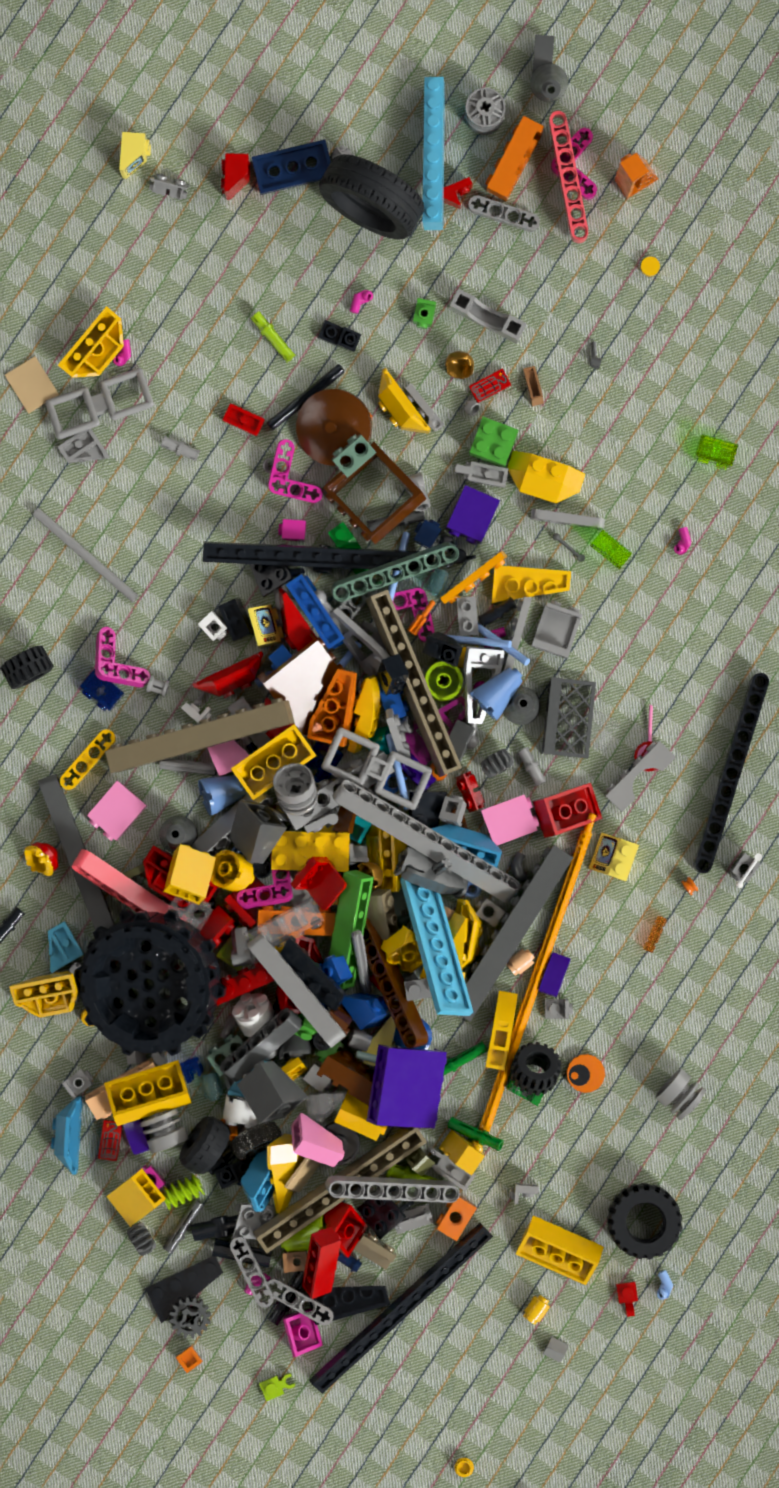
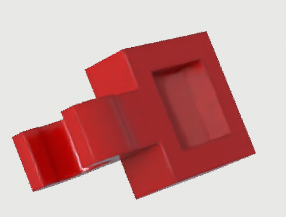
(627, 1294)

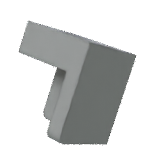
(357, 855)

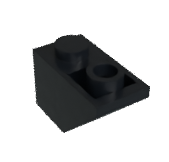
(443, 648)

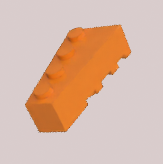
(515, 158)
(634, 174)

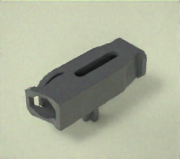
(429, 874)

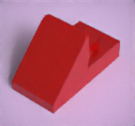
(461, 187)

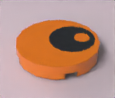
(585, 1073)

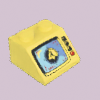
(133, 152)
(264, 625)
(613, 856)

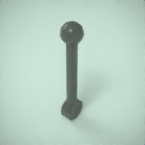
(580, 557)

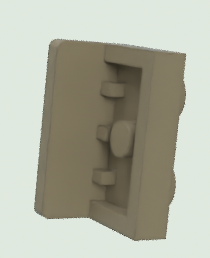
(375, 1251)

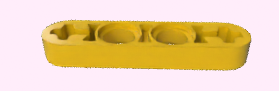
(85, 757)

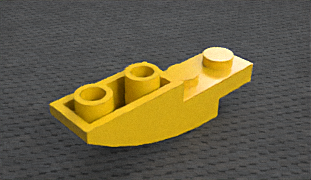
(368, 707)
(501, 1030)

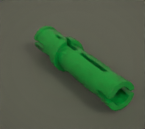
(464, 1057)
(480, 1136)

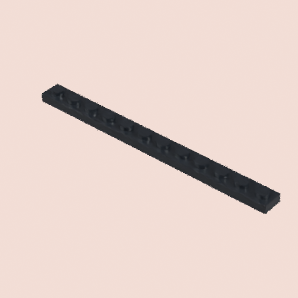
(303, 555)
(400, 1308)

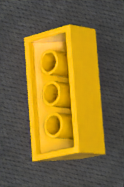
(260, 767)
(147, 1093)
(559, 1250)

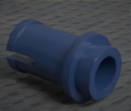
(350, 1262)

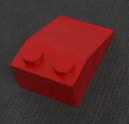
(294, 624)
(566, 810)

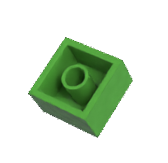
(493, 442)

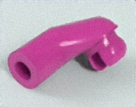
(256, 1281)

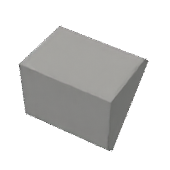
(136, 1058)
(556, 1349)

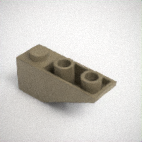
(382, 913)

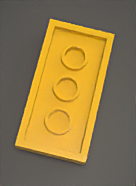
(297, 847)

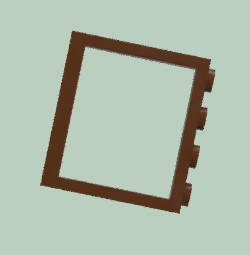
(393, 520)

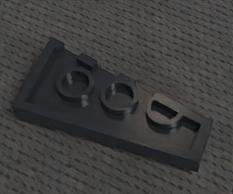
(183, 1283)
(351, 1301)

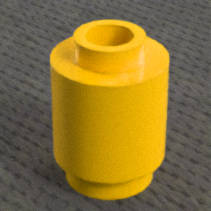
(536, 1309)

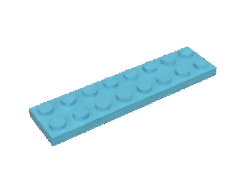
(437, 950)

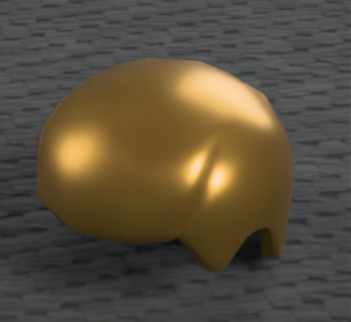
(459, 365)
(373, 870)

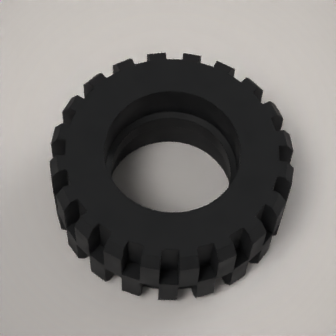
(644, 1247)

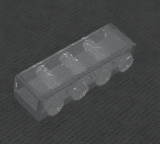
(289, 923)

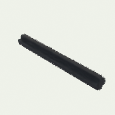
(297, 403)

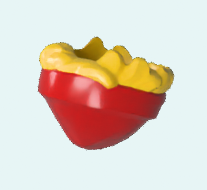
(41, 858)

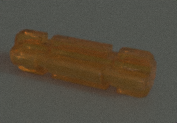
(655, 934)

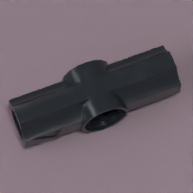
(216, 1227)
(223, 1250)

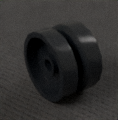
(350, 1140)

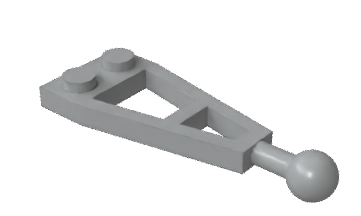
(478, 658)
(372, 662)

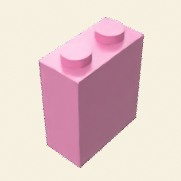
(116, 811)
(510, 820)

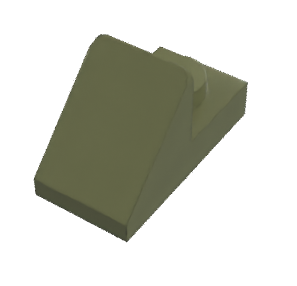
(419, 1161)

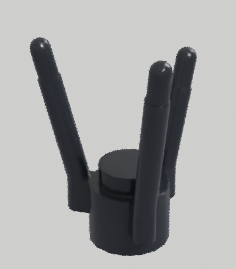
(462, 555)

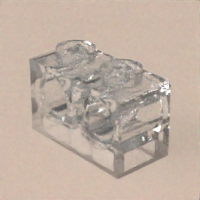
(187, 913)

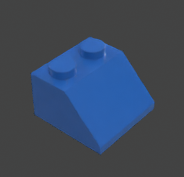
(366, 1009)

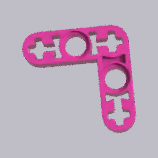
(565, 158)
(283, 476)
(410, 602)
(110, 665)
(279, 885)

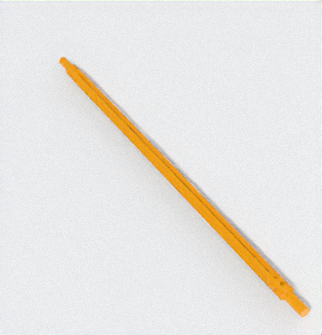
(537, 974)

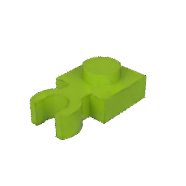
(274, 1387)

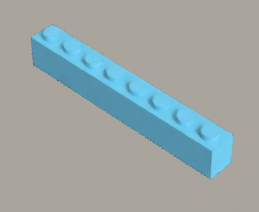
(433, 153)

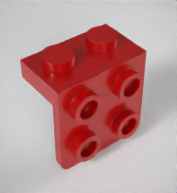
(320, 880)
(247, 916)

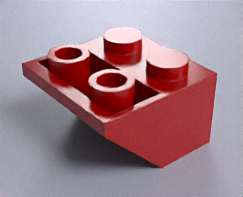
(237, 173)
(217, 925)

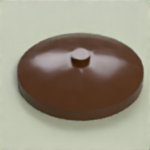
(329, 421)

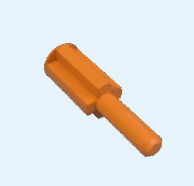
(420, 619)

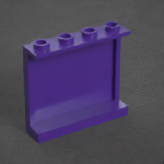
(406, 1087)

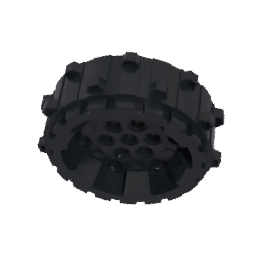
(131, 1023)

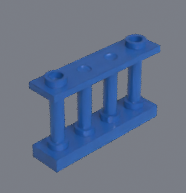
(304, 594)

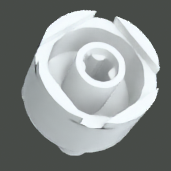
(252, 1012)
(238, 1111)

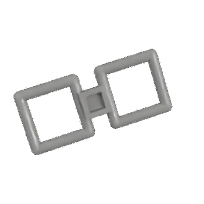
(99, 403)
(376, 768)

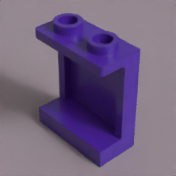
(472, 515)

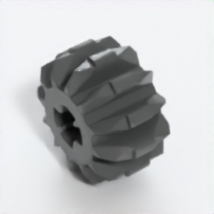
(497, 763)
(141, 1238)

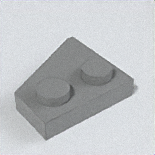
(83, 448)

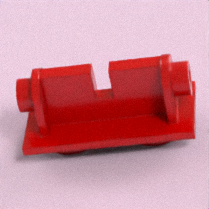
(466, 784)

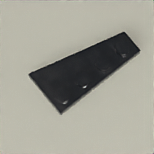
(428, 808)
(320, 984)

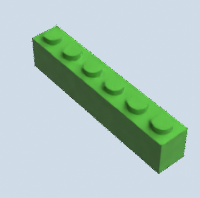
(351, 917)

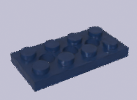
(281, 160)

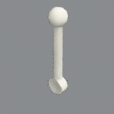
(757, 857)

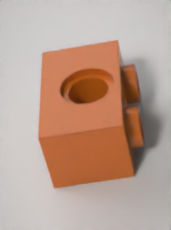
(452, 1228)

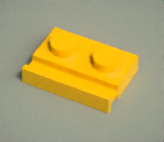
(294, 1068)

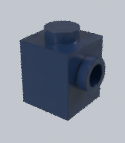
(427, 533)

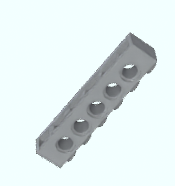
(326, 787)

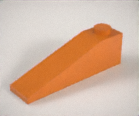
(335, 709)

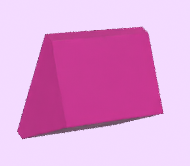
(301, 1333)

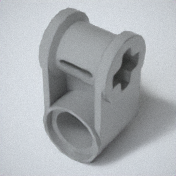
(359, 1040)

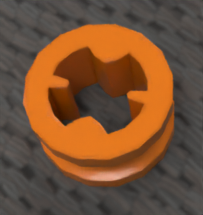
(689, 885)

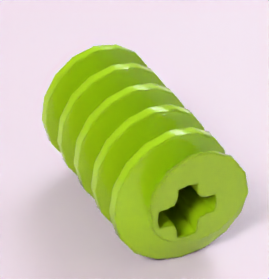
(182, 1190)

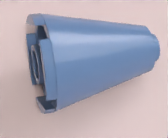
(497, 692)
(220, 792)

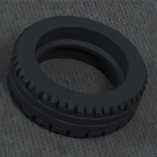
(371, 196)

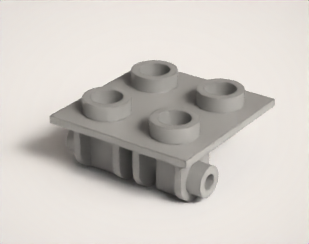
(249, 1220)

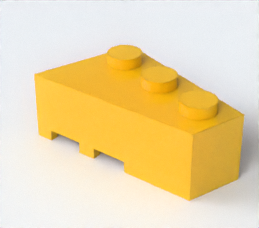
(462, 1152)

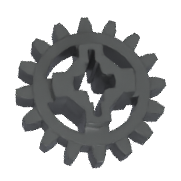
(183, 1321)

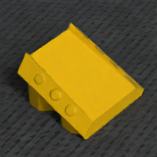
(403, 949)

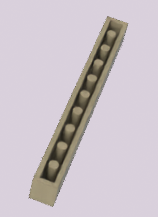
(415, 688)
(201, 736)
(320, 1201)

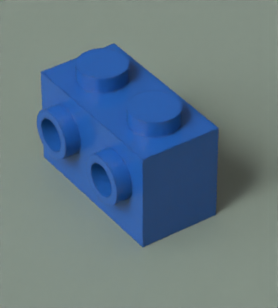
(279, 657)
(394, 702)
(336, 968)

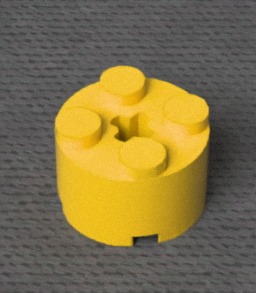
(232, 871)

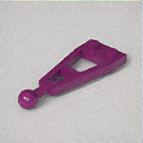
(416, 742)

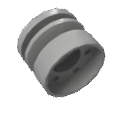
(479, 120)
(295, 789)
(681, 1094)
(164, 1130)

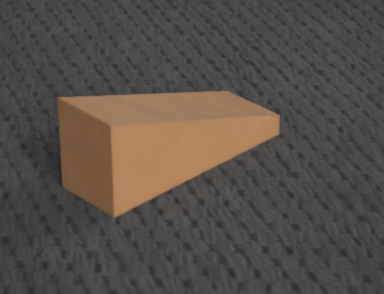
(533, 386)

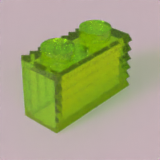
(715, 451)
(611, 549)

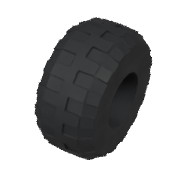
(204, 1145)

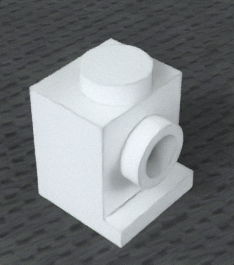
(206, 625)

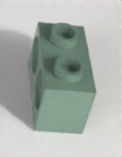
(356, 459)
(225, 1050)

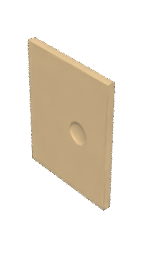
(31, 384)
(302, 1175)

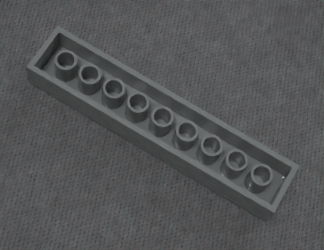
(515, 925)

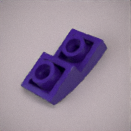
(554, 974)
(136, 1137)

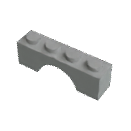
(479, 313)
(622, 793)

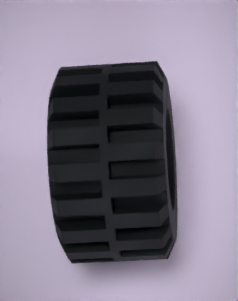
(26, 667)
(542, 1057)

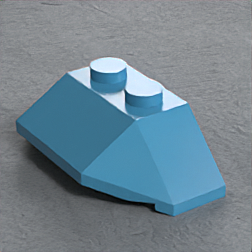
(472, 841)
(67, 1135)
(257, 1182)

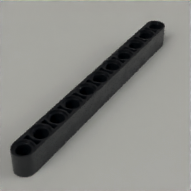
(737, 765)

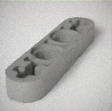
(505, 210)
(567, 519)
(249, 1273)
(301, 1298)

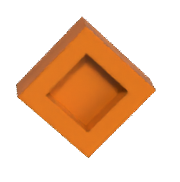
(189, 1359)

